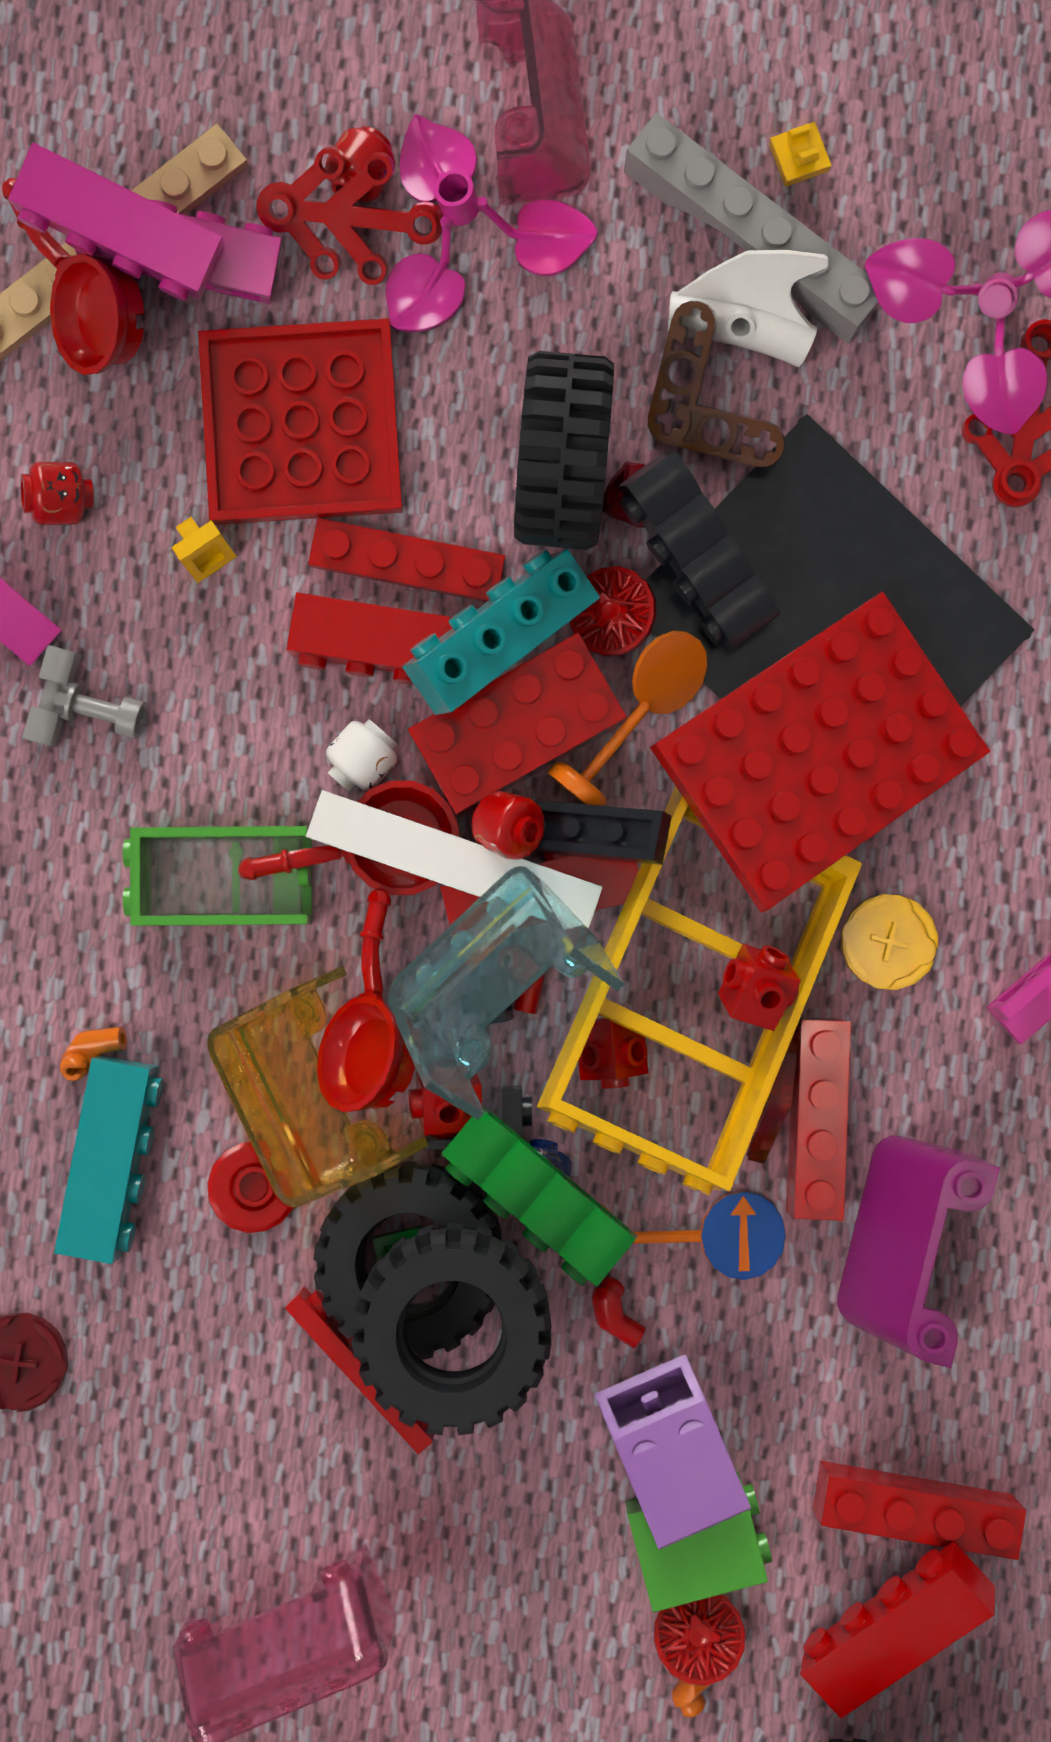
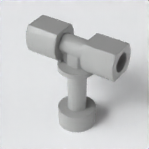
(64, 699)

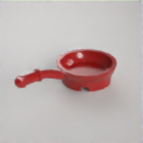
(89, 305)
(400, 798)
(362, 1048)

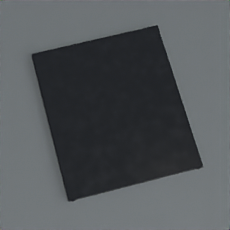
(825, 545)

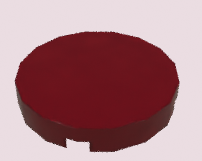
(30, 1361)

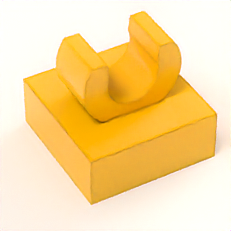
(800, 154)
(202, 549)

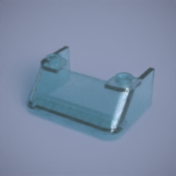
(479, 971)

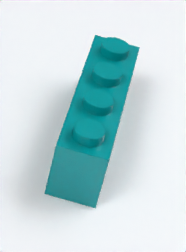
(107, 1160)

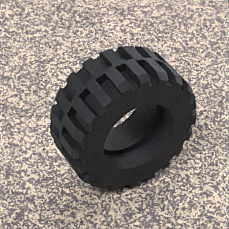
(563, 449)
(364, 1207)
(440, 1395)

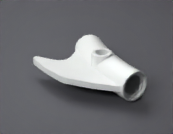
(755, 302)

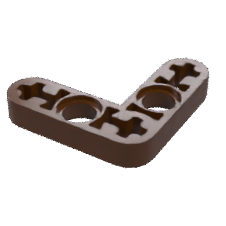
(696, 415)

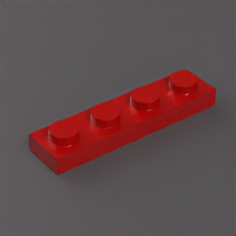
(405, 560)
(311, 1316)

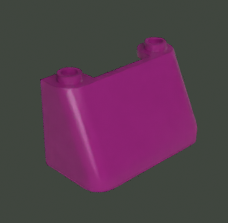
(899, 1238)

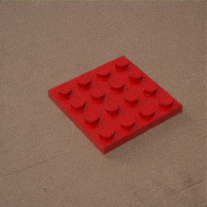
(300, 421)

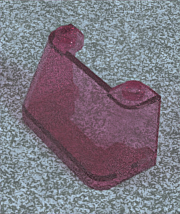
(544, 144)

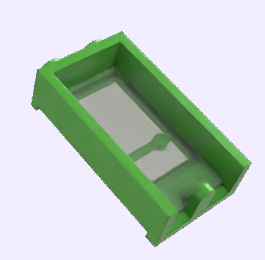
(194, 878)

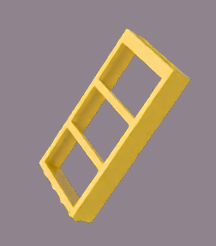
(755, 1079)

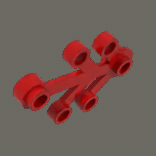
(341, 215)
(1020, 460)

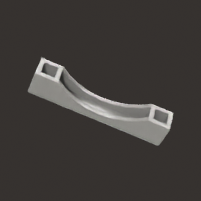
(704, 187)

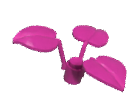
(440, 167)
(909, 288)

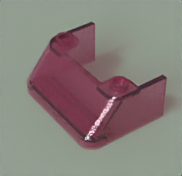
(286, 1654)

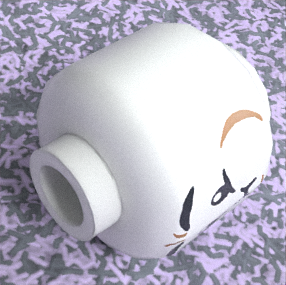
(361, 755)

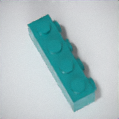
(500, 631)

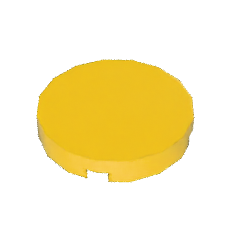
(889, 942)

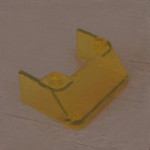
(276, 1091)

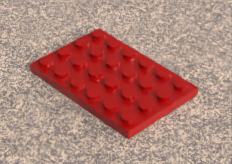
(820, 751)

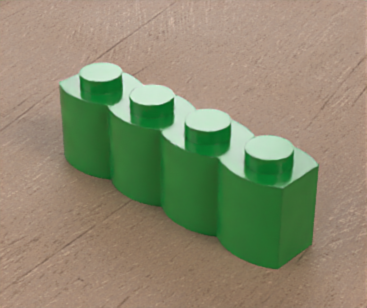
(539, 1196)

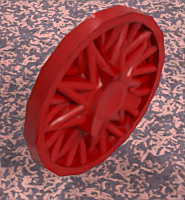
(620, 616)
(240, 1192)
(700, 1640)

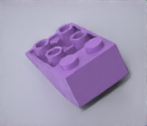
(672, 1451)

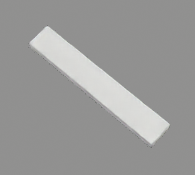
(433, 852)

